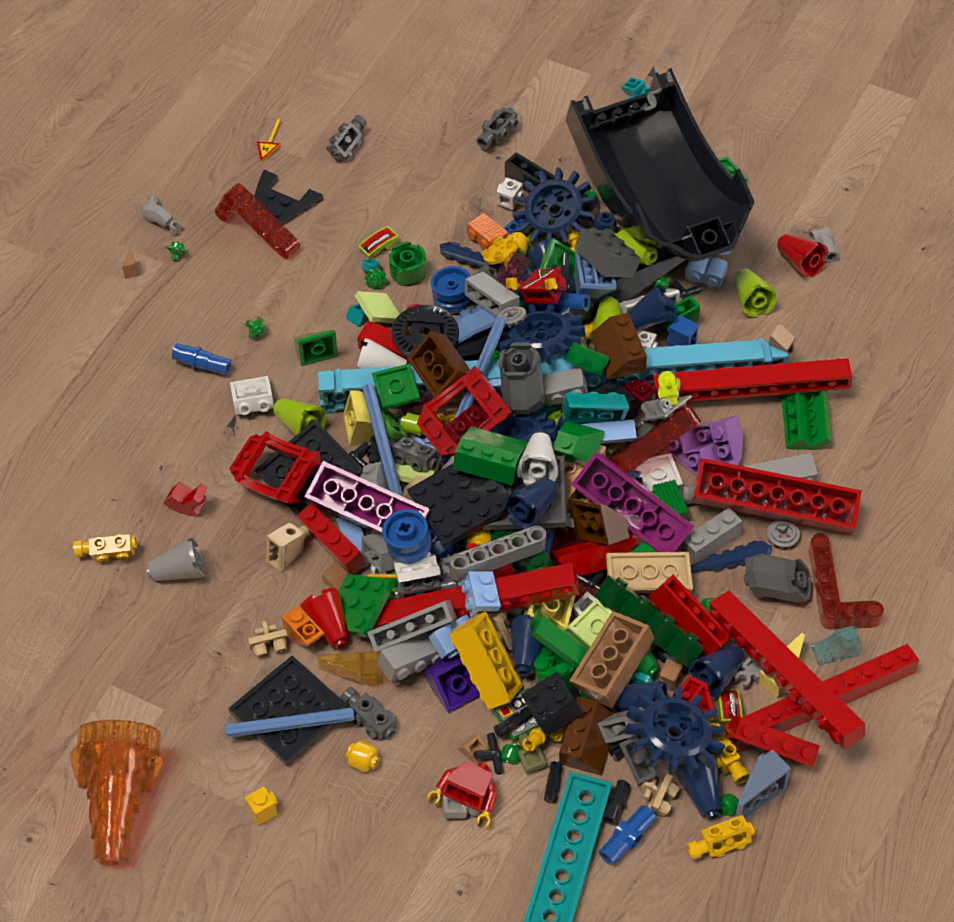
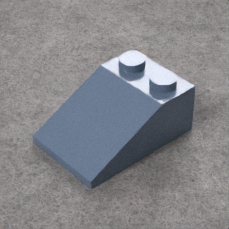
(764, 784)

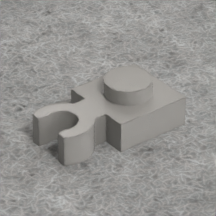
(749, 670)
(453, 809)

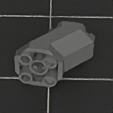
(521, 378)
(778, 578)

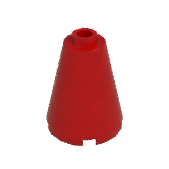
(803, 253)
(328, 615)

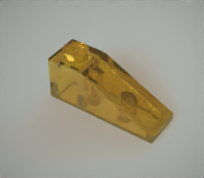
(355, 667)

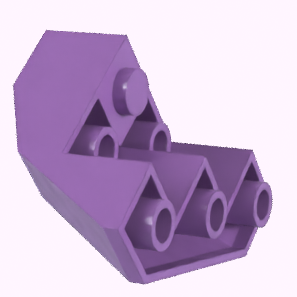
(711, 440)

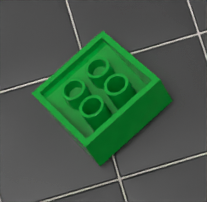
(489, 455)

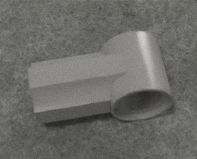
(825, 236)

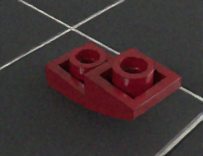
(640, 390)
(469, 418)

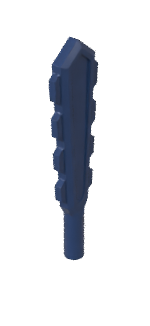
(464, 254)
(731, 558)

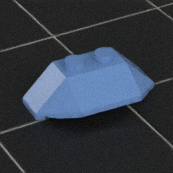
(589, 280)
(473, 323)

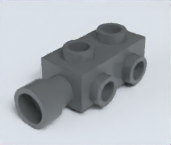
(498, 127)
(346, 138)
(413, 454)
(422, 586)
(369, 715)

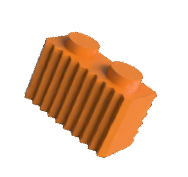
(485, 231)

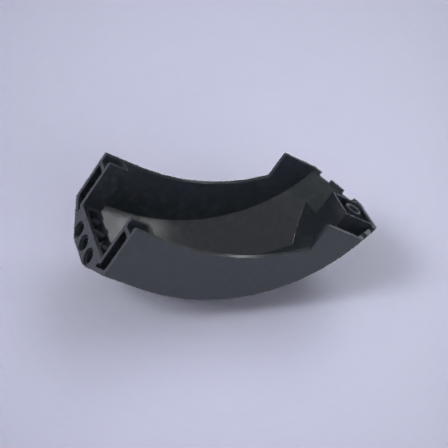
(661, 172)

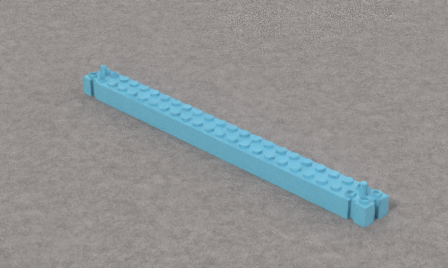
(337, 384)

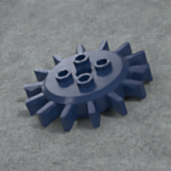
(547, 195)
(545, 331)
(524, 427)
(673, 714)

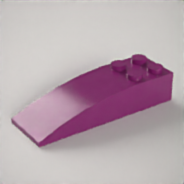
(356, 498)
(643, 510)

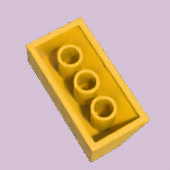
(486, 660)

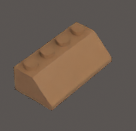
(612, 658)

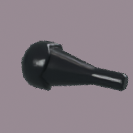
(565, 272)

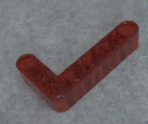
(243, 203)
(657, 439)
(833, 606)

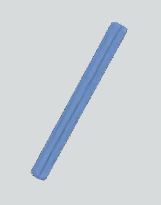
(484, 360)
(381, 439)
(289, 722)

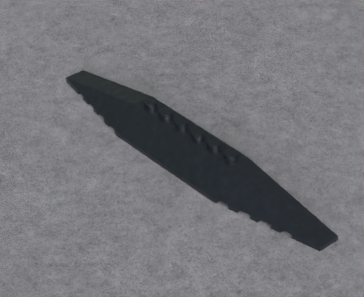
(625, 290)

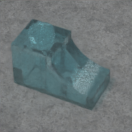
(839, 646)

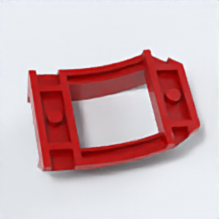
(482, 392)
(294, 480)

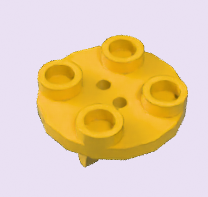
(499, 250)

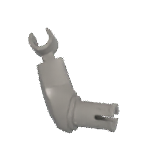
(155, 213)

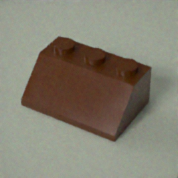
(621, 343)
(437, 363)
(598, 522)
(583, 741)

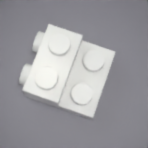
(252, 395)
(421, 569)

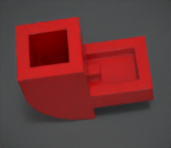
(185, 500)

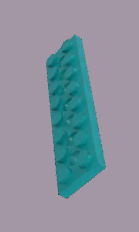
(559, 844)

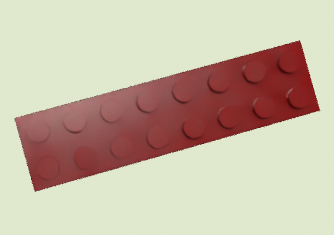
(776, 496)

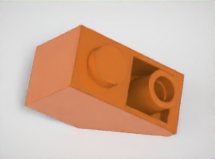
(301, 627)

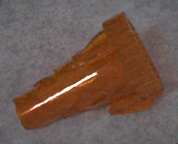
(116, 765)

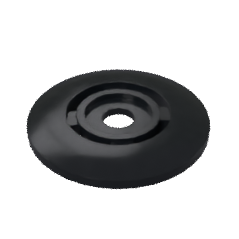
(422, 317)

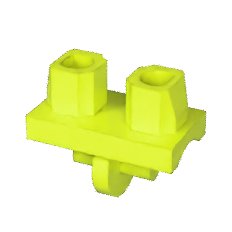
(669, 387)

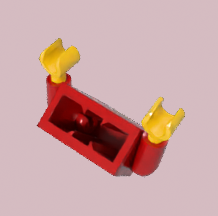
(541, 287)
(469, 786)

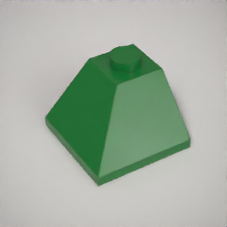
(316, 347)
(577, 442)

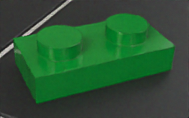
(587, 358)

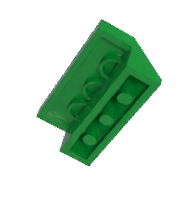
(806, 420)
(558, 638)

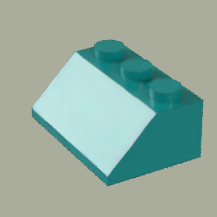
(594, 407)

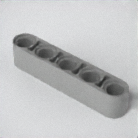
(503, 545)

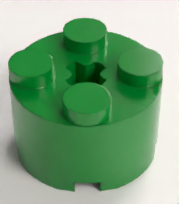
(407, 263)
(549, 663)

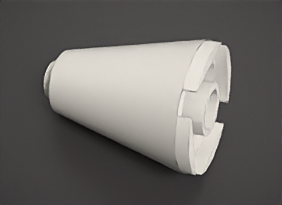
(378, 356)
(538, 460)

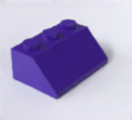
(451, 683)

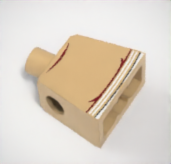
(285, 545)

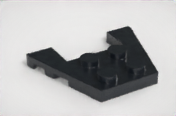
(280, 205)

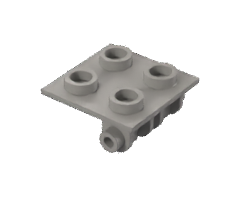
(661, 408)

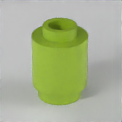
(410, 425)

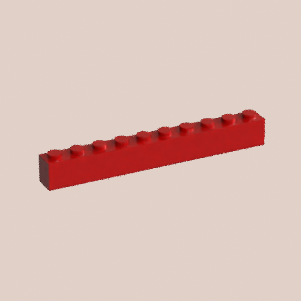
(763, 380)
(512, 590)
(787, 670)
(847, 686)

